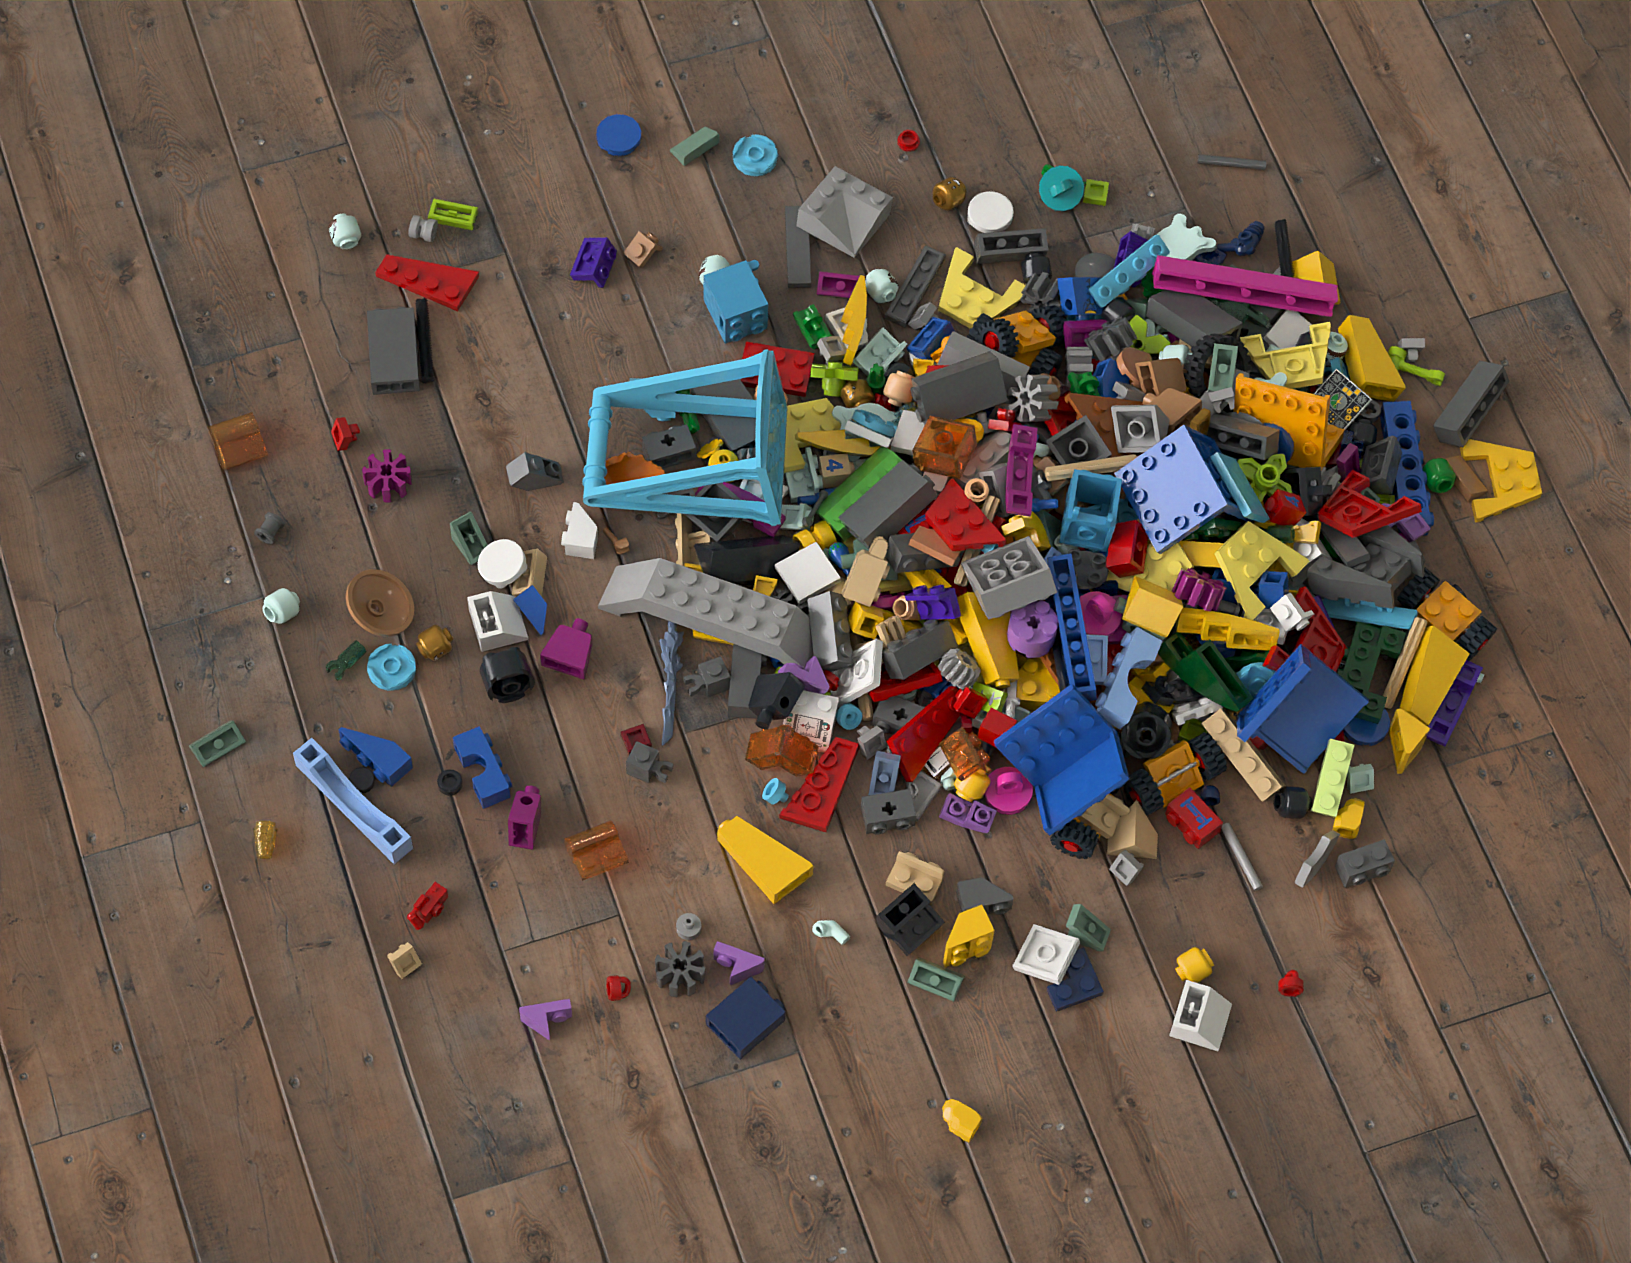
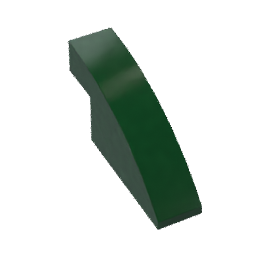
(1205, 671)

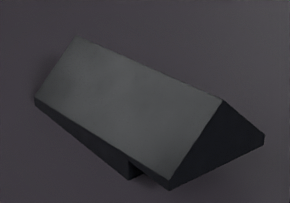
(743, 559)

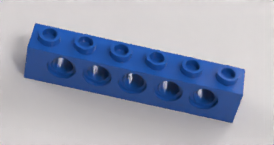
(1401, 414)
(1072, 626)

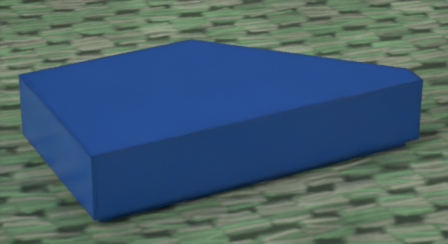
(533, 607)

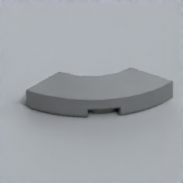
(1317, 858)

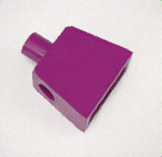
(569, 649)
(527, 811)

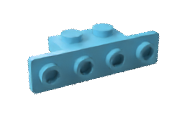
(1128, 271)
(1369, 613)

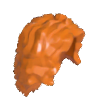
(630, 467)

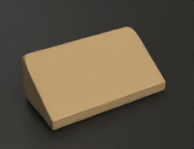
(535, 572)

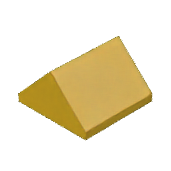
(1316, 268)
(1152, 607)
(1406, 738)

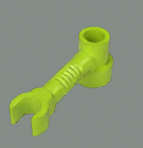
(1398, 357)

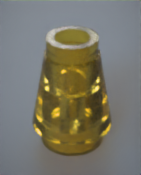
(265, 837)

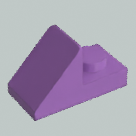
(811, 676)
(744, 963)
(537, 1015)

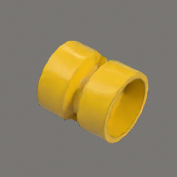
(818, 533)

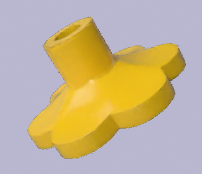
(708, 449)

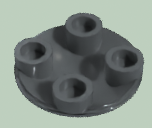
(1094, 265)
(1089, 568)

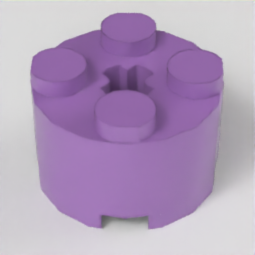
(1033, 629)

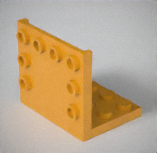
(1295, 411)

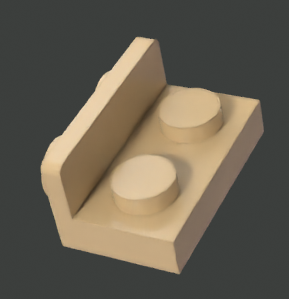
(1104, 815)
(911, 870)

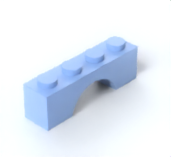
(1117, 700)

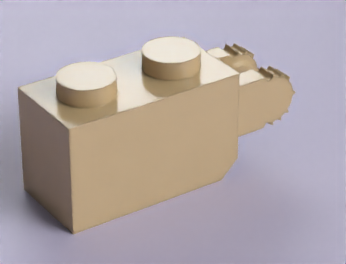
(867, 573)

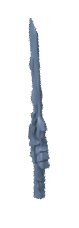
(669, 655)

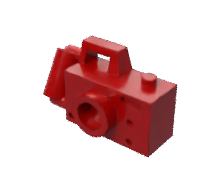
(428, 905)

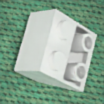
(496, 620)
(1201, 1016)

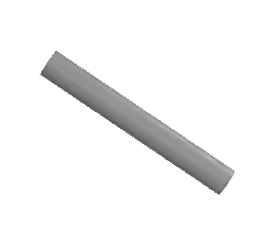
(1242, 857)

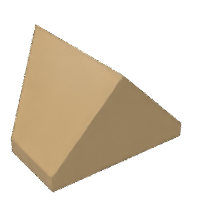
(1134, 834)

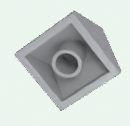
(1138, 427)

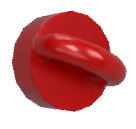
(1291, 984)
(613, 987)

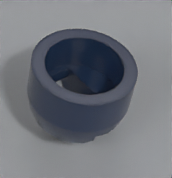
(1210, 795)

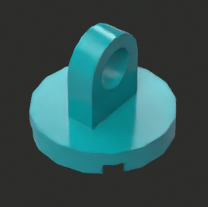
(1061, 188)

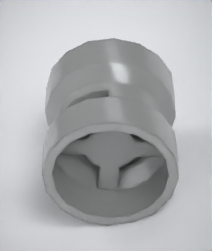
(423, 228)

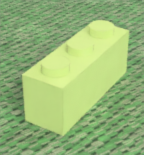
(1332, 778)

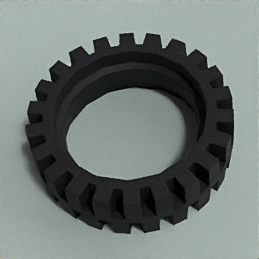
(1200, 355)

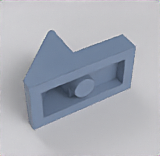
(884, 773)

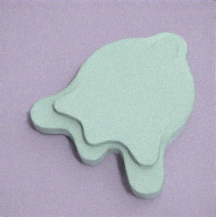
(1185, 242)
(843, 414)

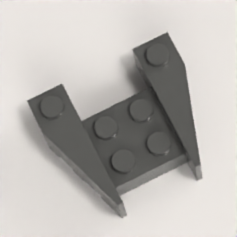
(1371, 581)

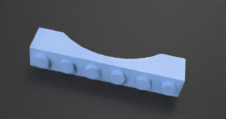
(374, 824)

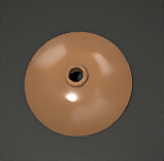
(388, 599)

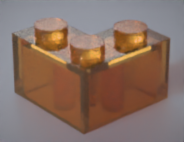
(782, 748)

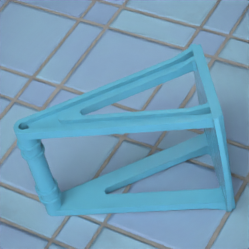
(654, 394)

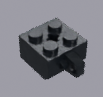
(1308, 485)

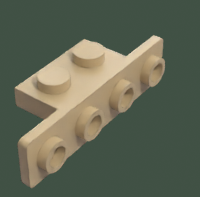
(687, 540)

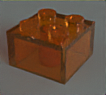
(944, 447)

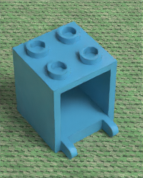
(736, 301)
(1087, 526)

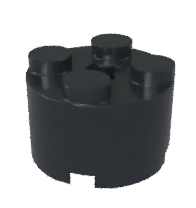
(506, 675)
(1147, 744)

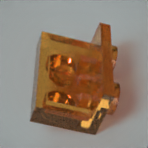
(964, 753)

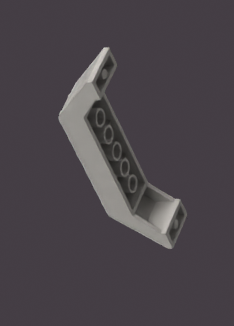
(711, 608)

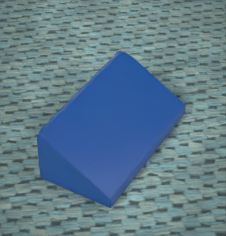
(930, 338)

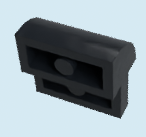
(909, 920)

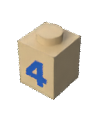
(835, 469)

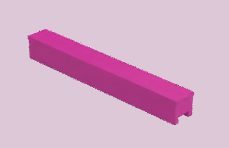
(1244, 286)

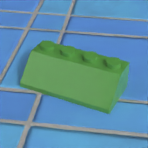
(854, 487)

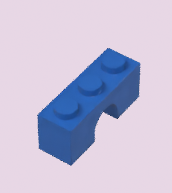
(1270, 590)
(474, 748)

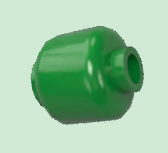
(1439, 475)

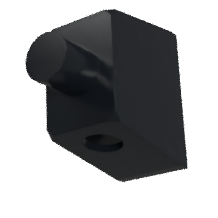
(774, 697)

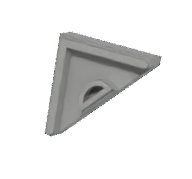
(923, 792)

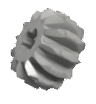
(959, 668)

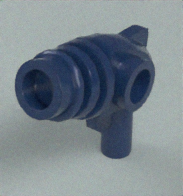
(1247, 240)

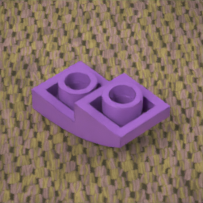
(967, 814)

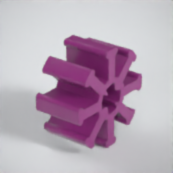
(387, 475)
(1199, 589)

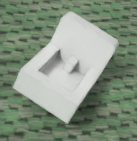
(1290, 613)

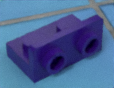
(594, 261)
(935, 602)

